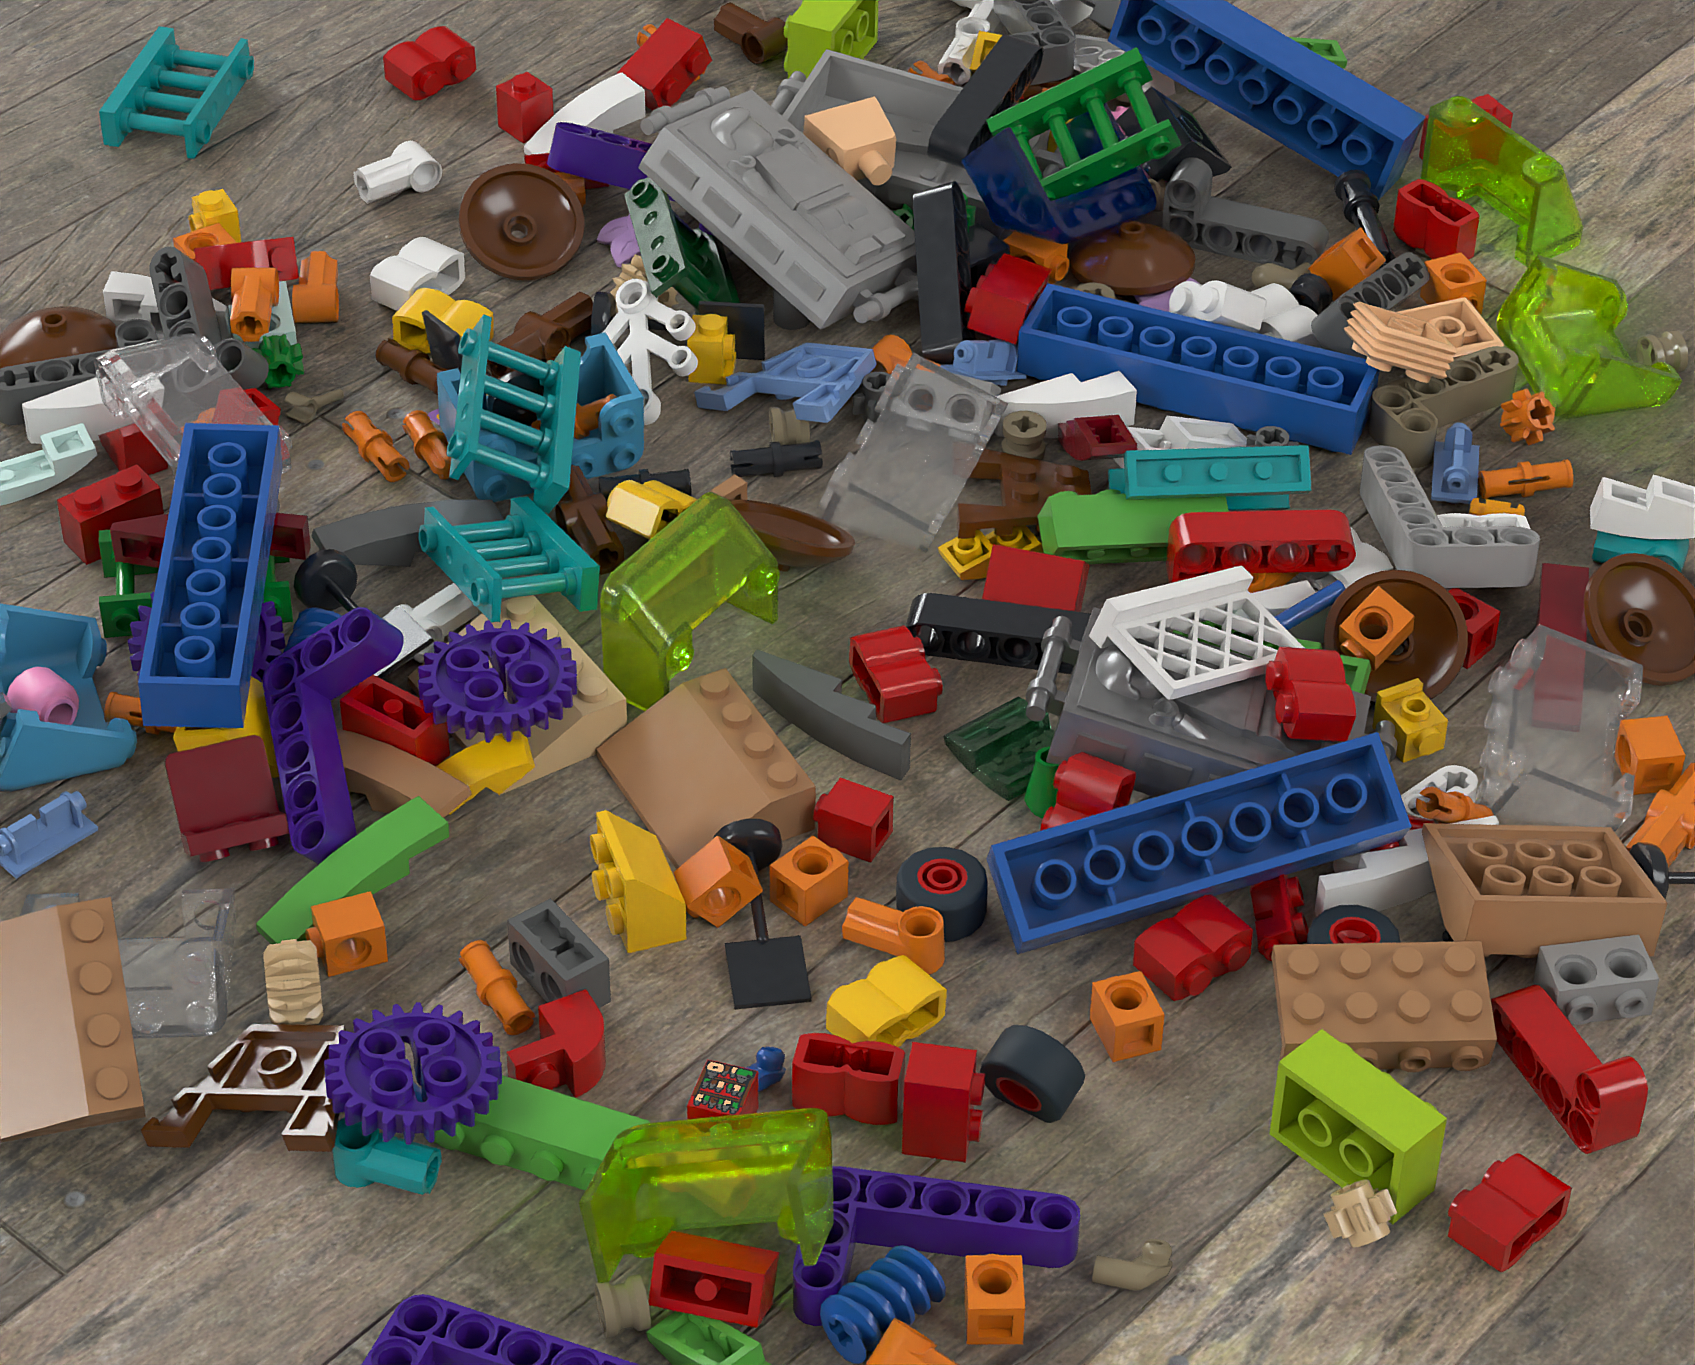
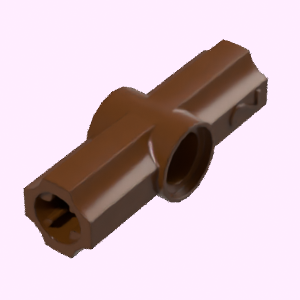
(547, 333)
(584, 520)

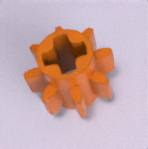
(1527, 417)

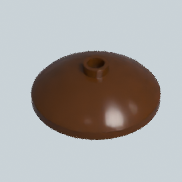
(524, 201)
(1133, 259)
(55, 334)
(795, 536)
(1644, 615)
(1430, 652)

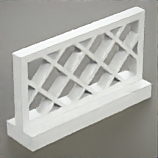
(1182, 608)

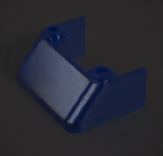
(1022, 206)

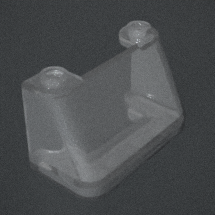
(172, 385)

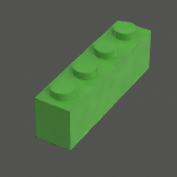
(1114, 529)
(541, 1133)

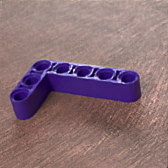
(599, 156)
(303, 724)
(932, 1218)
(445, 1333)

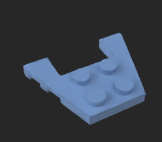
(815, 372)

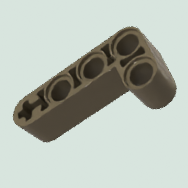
(1410, 411)

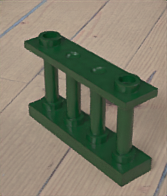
(674, 252)

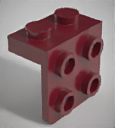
(224, 797)

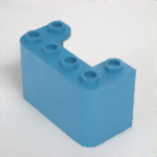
(608, 449)

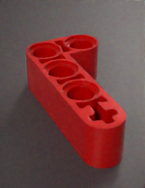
(1259, 542)
(1589, 1099)

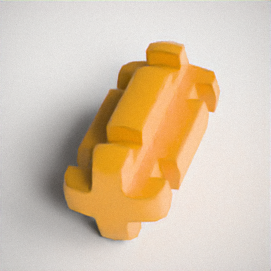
(1494, 507)

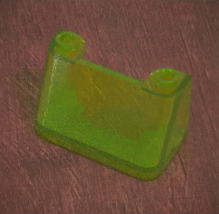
(1486, 158)
(1567, 347)

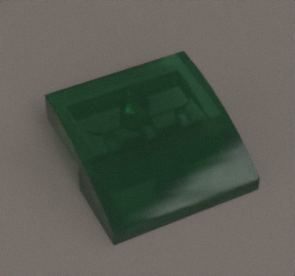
(1001, 747)

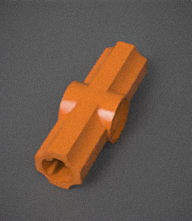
(1671, 818)

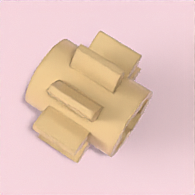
(1360, 1213)

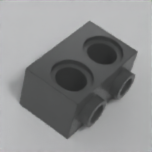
(557, 955)

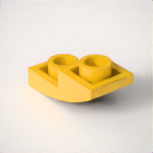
(971, 556)
(491, 764)

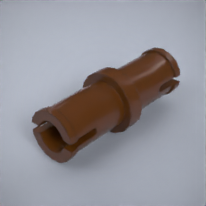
(412, 365)

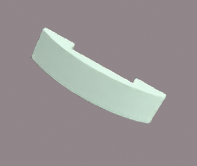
(61, 457)

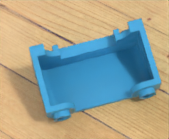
(47, 751)

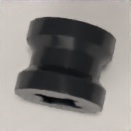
(1312, 292)

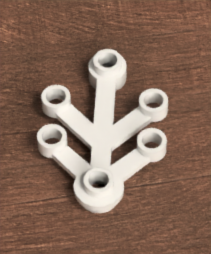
(634, 307)

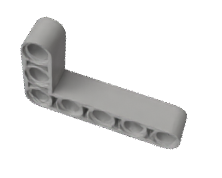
(1422, 545)

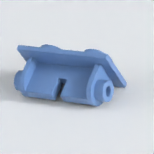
(986, 361)
(1455, 466)
(36, 841)

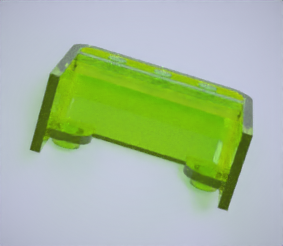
(675, 585)
(711, 1176)

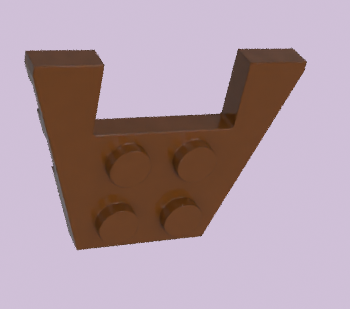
(1024, 490)
(265, 1071)

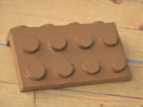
(1389, 1001)

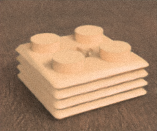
(1458, 324)
(1399, 341)

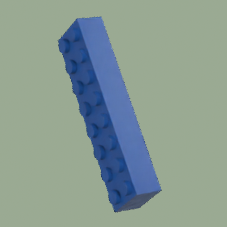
(1273, 85)
(1201, 367)
(211, 577)
(1197, 842)

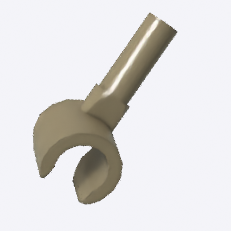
(306, 408)

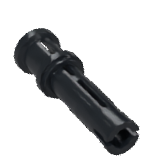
(1362, 209)

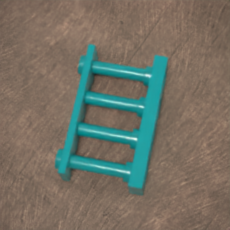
(153, 70)
(554, 409)
(1246, 475)
(528, 534)

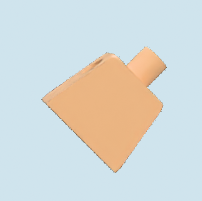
(855, 138)

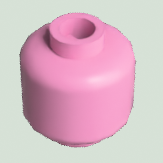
(46, 693)

